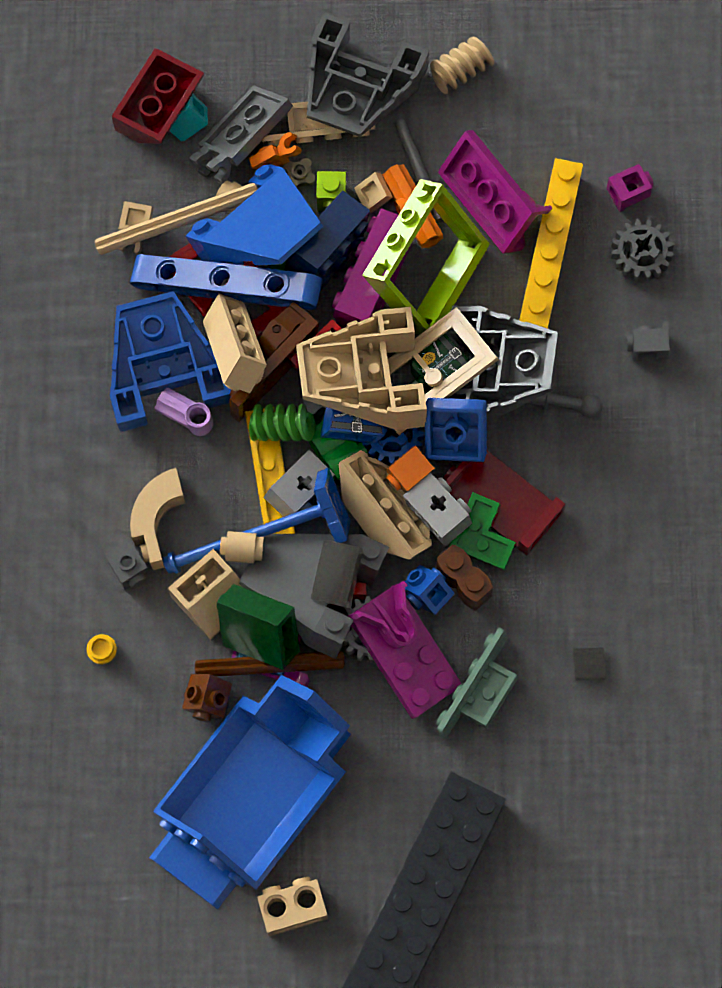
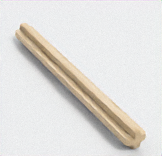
(174, 219)

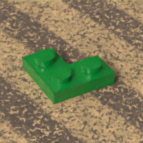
(477, 538)

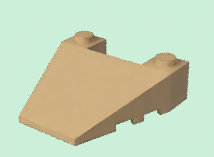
(353, 375)

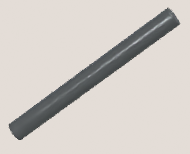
(414, 157)

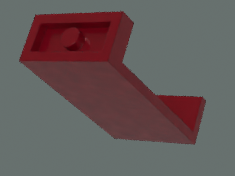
(524, 510)

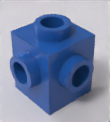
(427, 589)

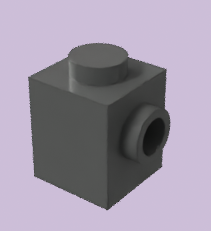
(127, 565)

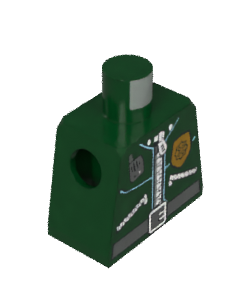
(439, 355)

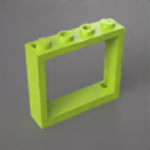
(454, 272)

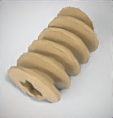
(459, 62)

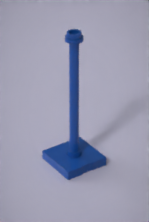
(328, 506)

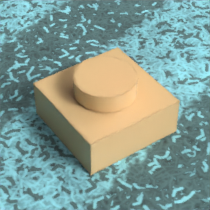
(373, 192)

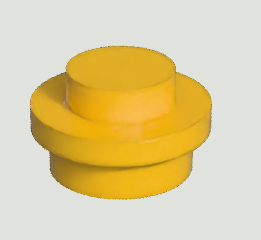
(101, 649)

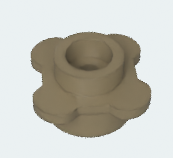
(306, 177)

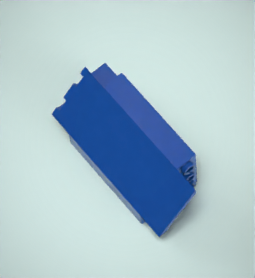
(250, 791)

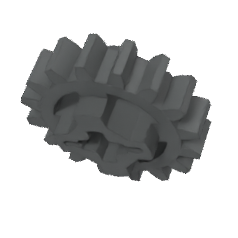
(648, 260)

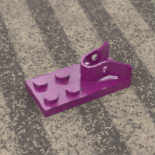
(490, 193)
(404, 650)

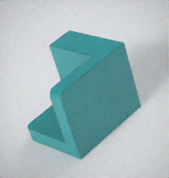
(191, 119)

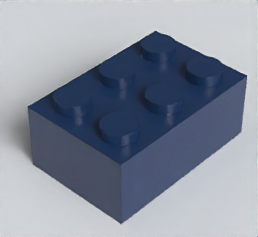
(327, 250)

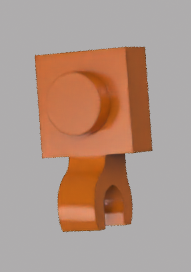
(276, 155)

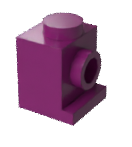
(629, 178)

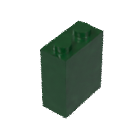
(258, 626)

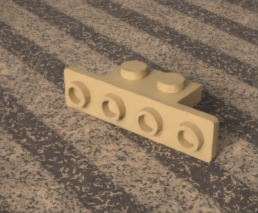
(305, 127)

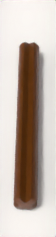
(249, 665)

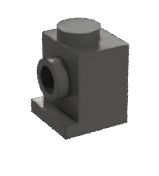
(649, 343)

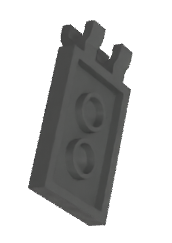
(240, 132)

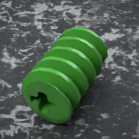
(281, 424)

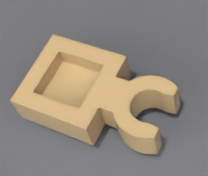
(132, 215)

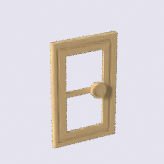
(433, 377)

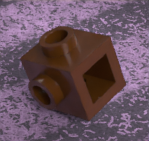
(206, 697)

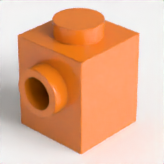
(408, 470)

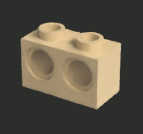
(294, 915)

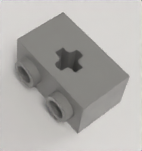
(285, 493)
(443, 524)

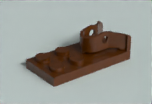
(279, 345)

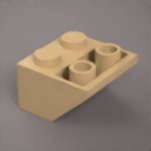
(200, 589)

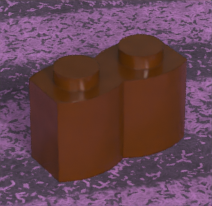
(470, 582)

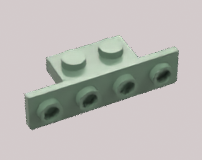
(483, 690)

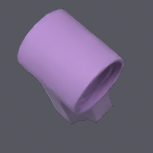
(183, 411)

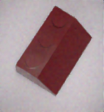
(156, 98)

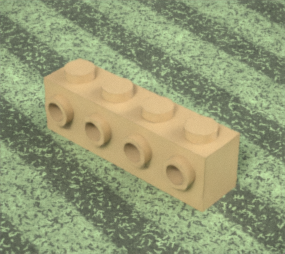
(234, 344)

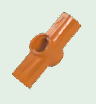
(401, 187)

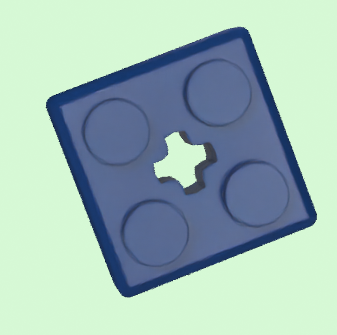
(440, 437)

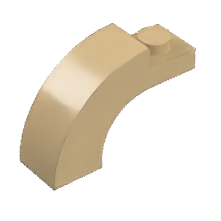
(150, 506)

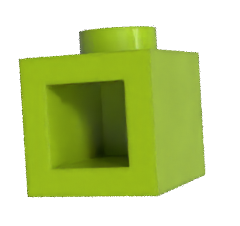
(329, 187)

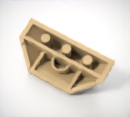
(381, 508)

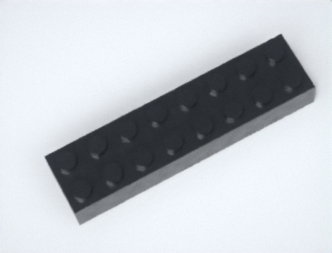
(427, 886)

